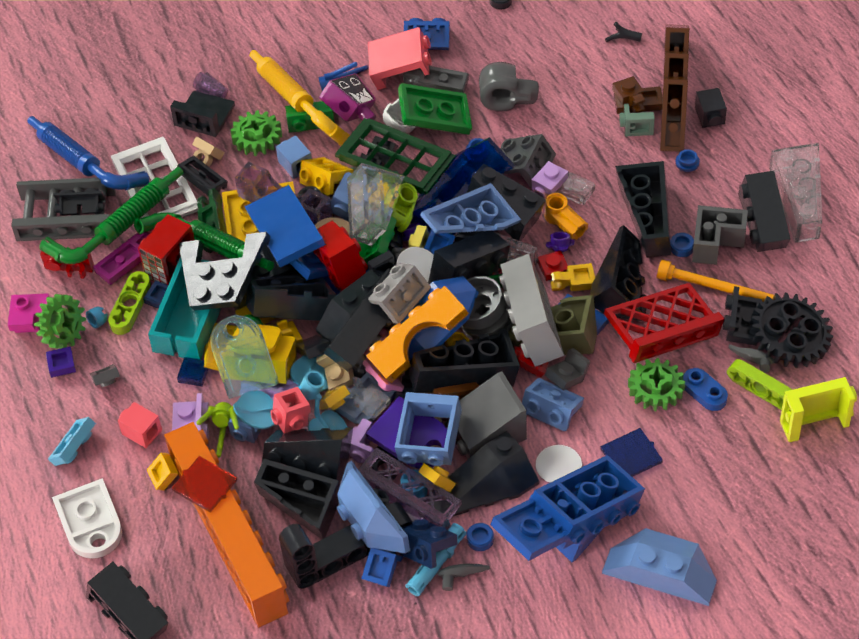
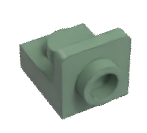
(637, 123)

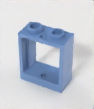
(432, 406)

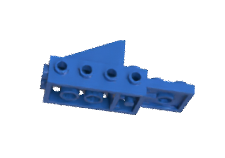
(571, 510)

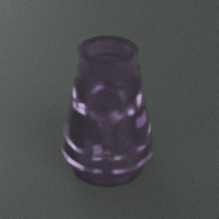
(208, 84)

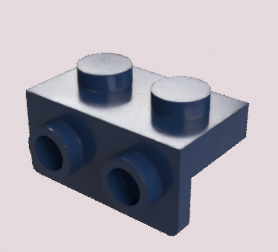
(426, 540)

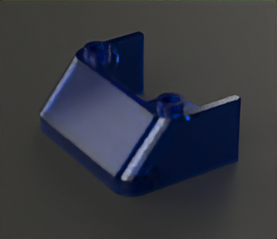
(459, 175)

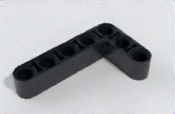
(314, 562)

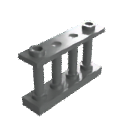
(52, 226)

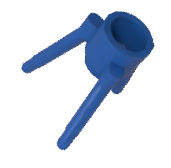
(340, 73)

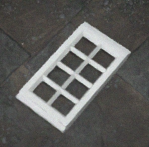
(149, 148)

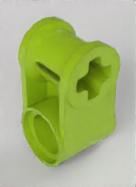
(404, 206)

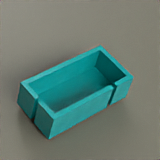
(178, 325)

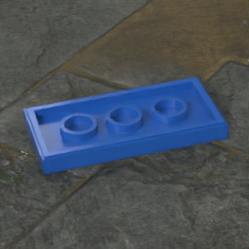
(287, 224)

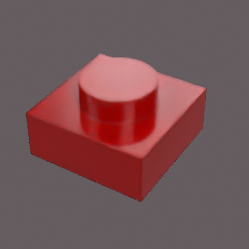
(552, 263)

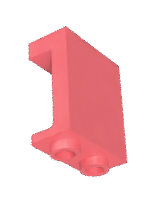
(398, 55)

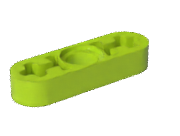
(132, 312)
(757, 382)

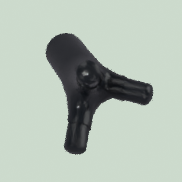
(624, 33)

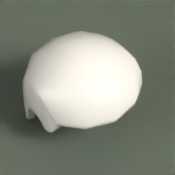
(393, 118)

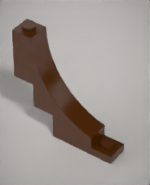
(675, 87)

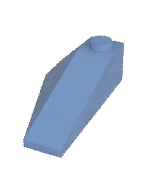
(474, 211)

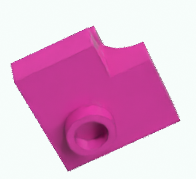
(23, 312)

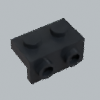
(739, 316)

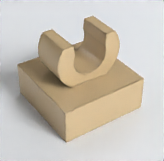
(208, 150)

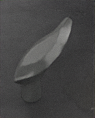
(753, 356)
(459, 570)

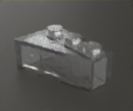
(371, 202)

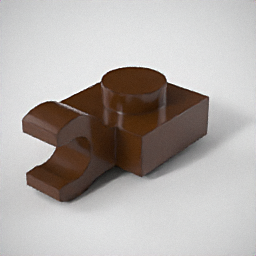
(630, 92)

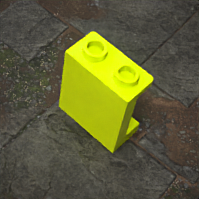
(815, 404)

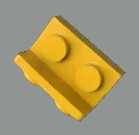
(322, 174)

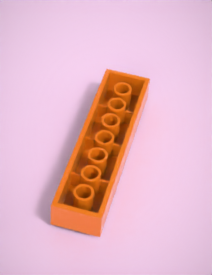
(232, 534)

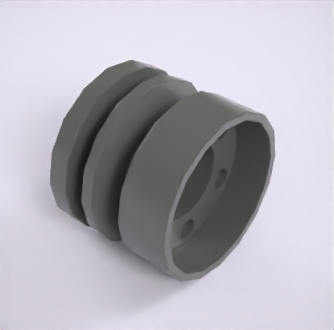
(489, 309)

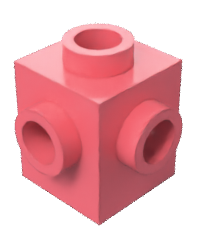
(290, 410)

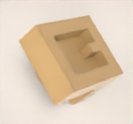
(335, 374)

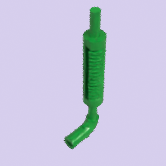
(117, 222)
(210, 236)

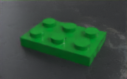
(434, 109)

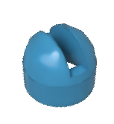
(96, 317)

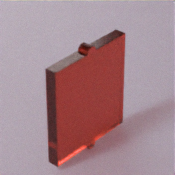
(204, 484)

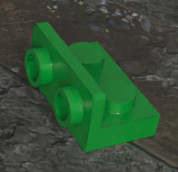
(302, 121)

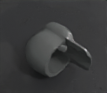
(501, 88)

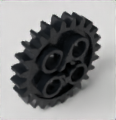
(778, 316)

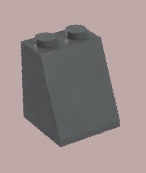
(489, 413)

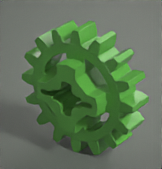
(256, 133)
(60, 321)
(669, 383)

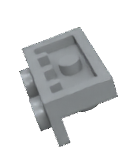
(400, 291)

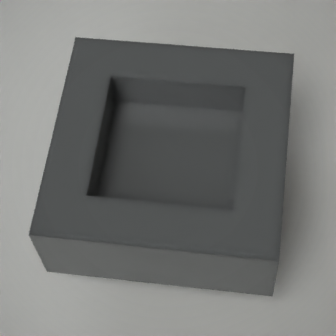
(105, 376)

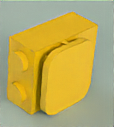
(281, 350)

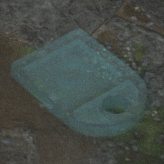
(242, 358)

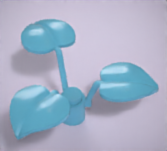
(256, 406)

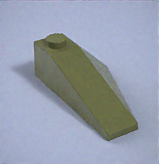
(574, 323)

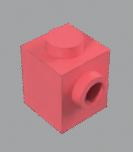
(139, 424)

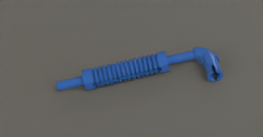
(82, 158)

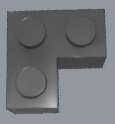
(717, 228)

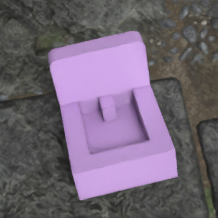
(548, 179)
(359, 444)

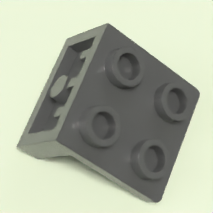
(528, 155)

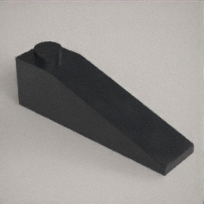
(620, 274)
(491, 475)

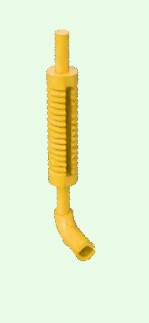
(296, 95)

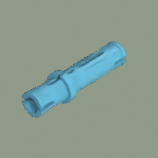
(425, 574)

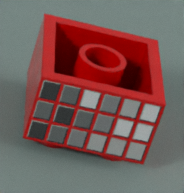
(161, 248)

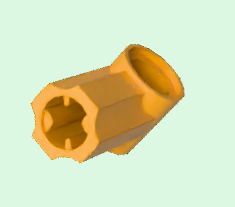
(561, 214)

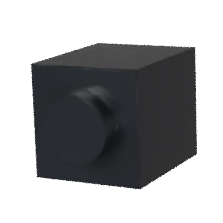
(710, 107)

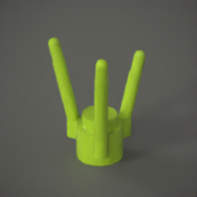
(220, 417)

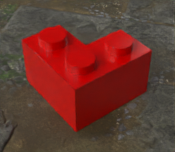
(340, 255)

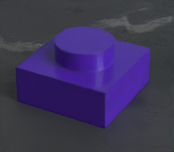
(60, 362)

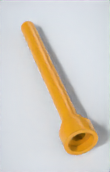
(669, 271)

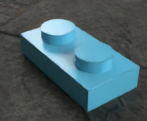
(77, 435)

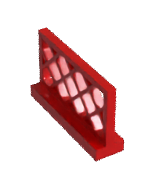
(674, 335)

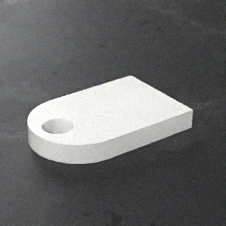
(89, 516)

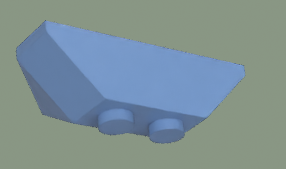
(368, 514)
(663, 565)

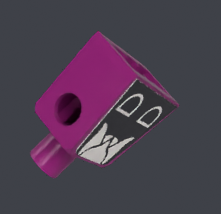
(349, 98)

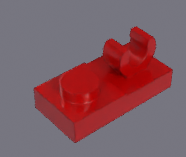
(83, 267)

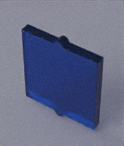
(633, 452)

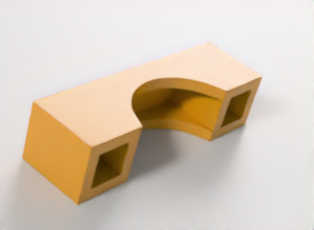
(392, 353)

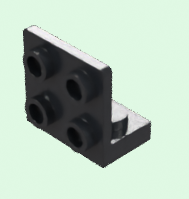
(202, 113)

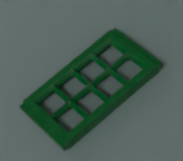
(433, 173)

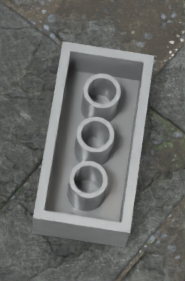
(530, 310)

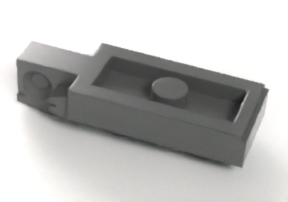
(438, 78)

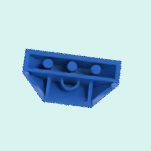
(436, 336)

